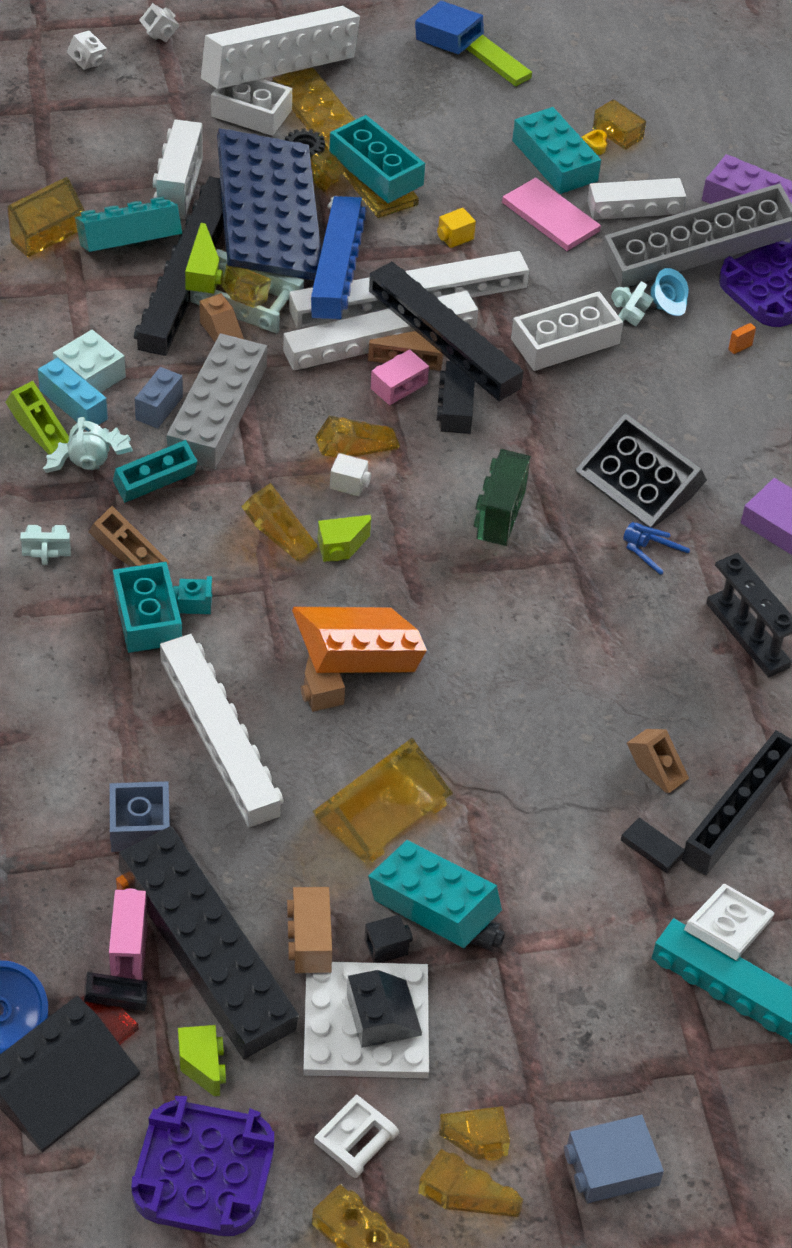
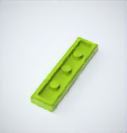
(499, 61)

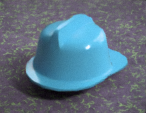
(670, 292)

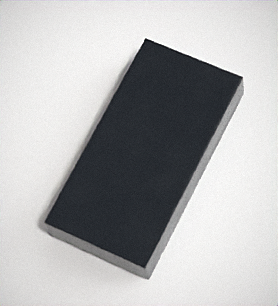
(652, 845)
(115, 991)

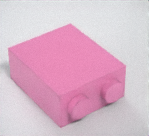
(128, 934)

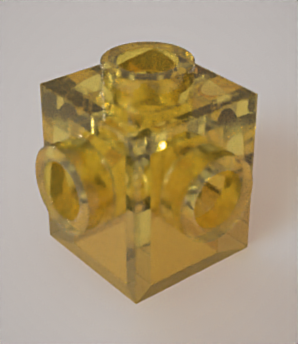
(326, 169)

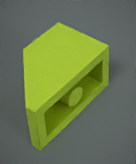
(342, 536)

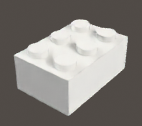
(253, 105)

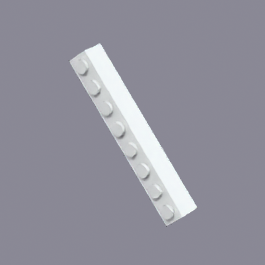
(352, 335)
(220, 730)

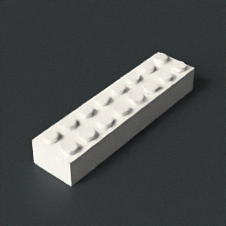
(279, 46)

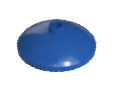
(21, 1003)

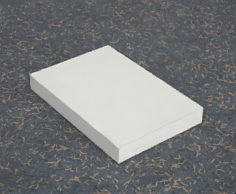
(729, 921)

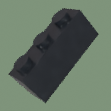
(457, 400)

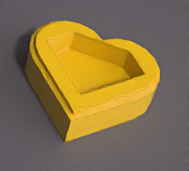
(596, 140)

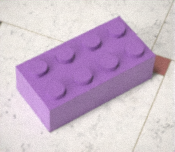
(736, 177)

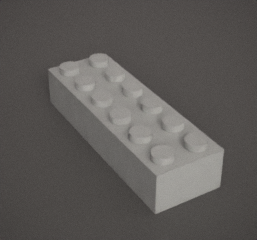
(219, 398)

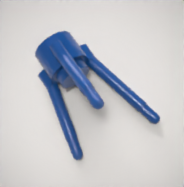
(639, 535)

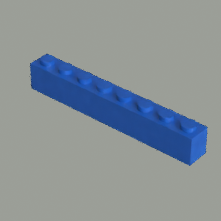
(338, 258)

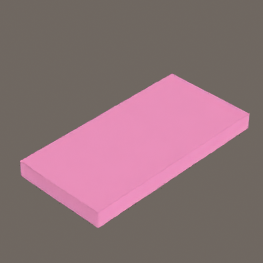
(551, 214)

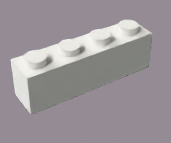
(636, 198)

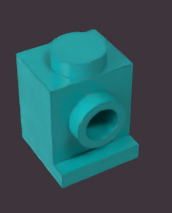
(194, 595)

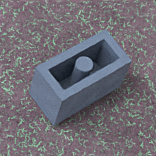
(158, 397)

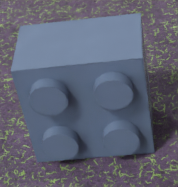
(137, 812)

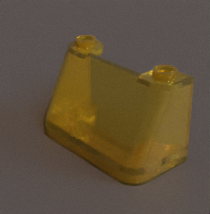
(384, 801)

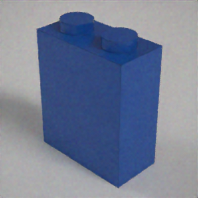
(449, 27)

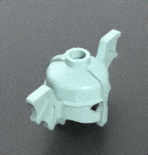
(88, 448)

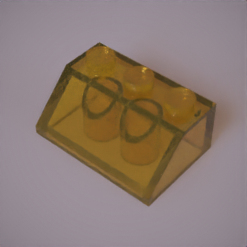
(44, 217)

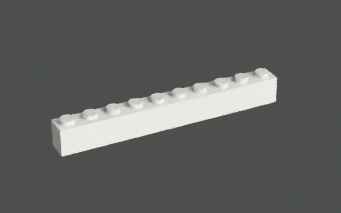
(476, 276)

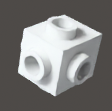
(159, 22)
(86, 50)

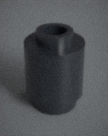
(490, 936)

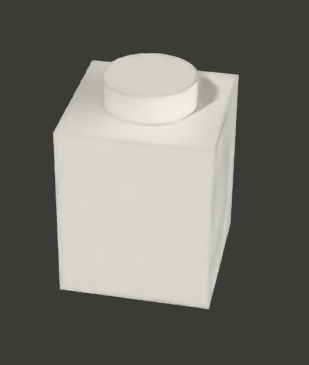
(349, 474)

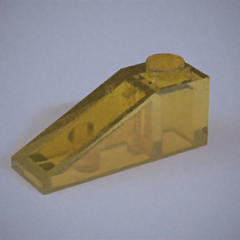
(278, 522)

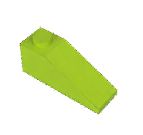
(203, 265)
(36, 417)

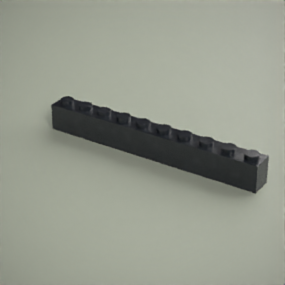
(171, 299)

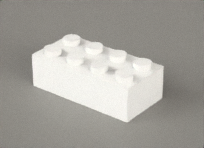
(180, 164)
(566, 330)

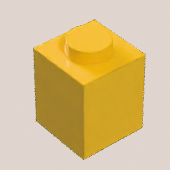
(456, 227)

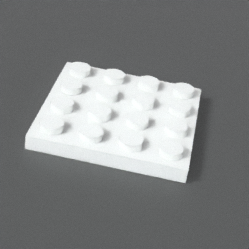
(331, 1034)

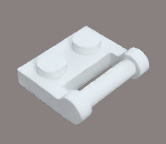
(348, 1128)

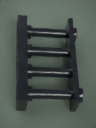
(742, 624)

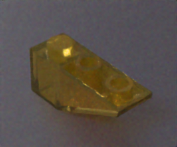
(354, 438)
(462, 1188)

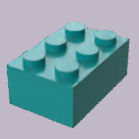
(146, 606)

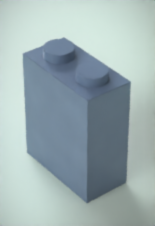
(613, 1159)

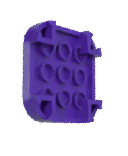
(762, 283)
(203, 1168)

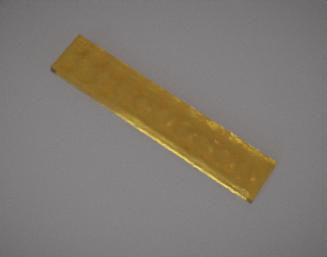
(324, 112)

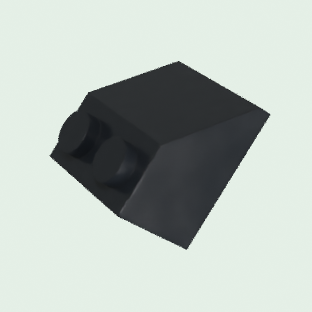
(381, 1008)

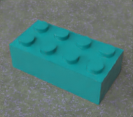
(556, 150)
(377, 158)
(128, 224)
(435, 893)

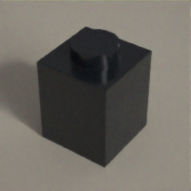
(387, 938)

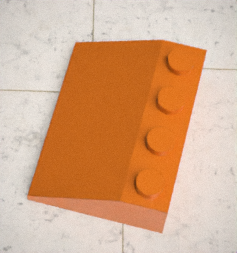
(359, 639)

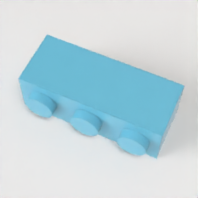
(72, 392)

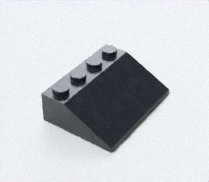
(641, 472)
(61, 1073)

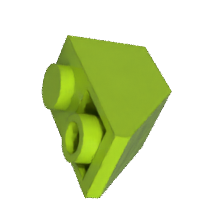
(199, 1057)

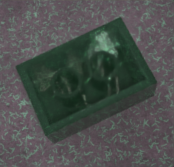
(502, 497)

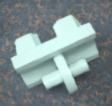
(624, 298)
(45, 545)

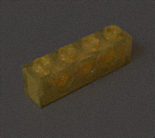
(347, 1205)

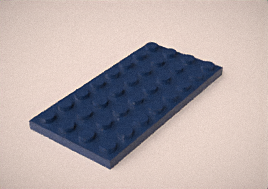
(268, 204)

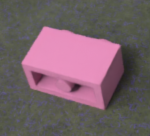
(399, 377)

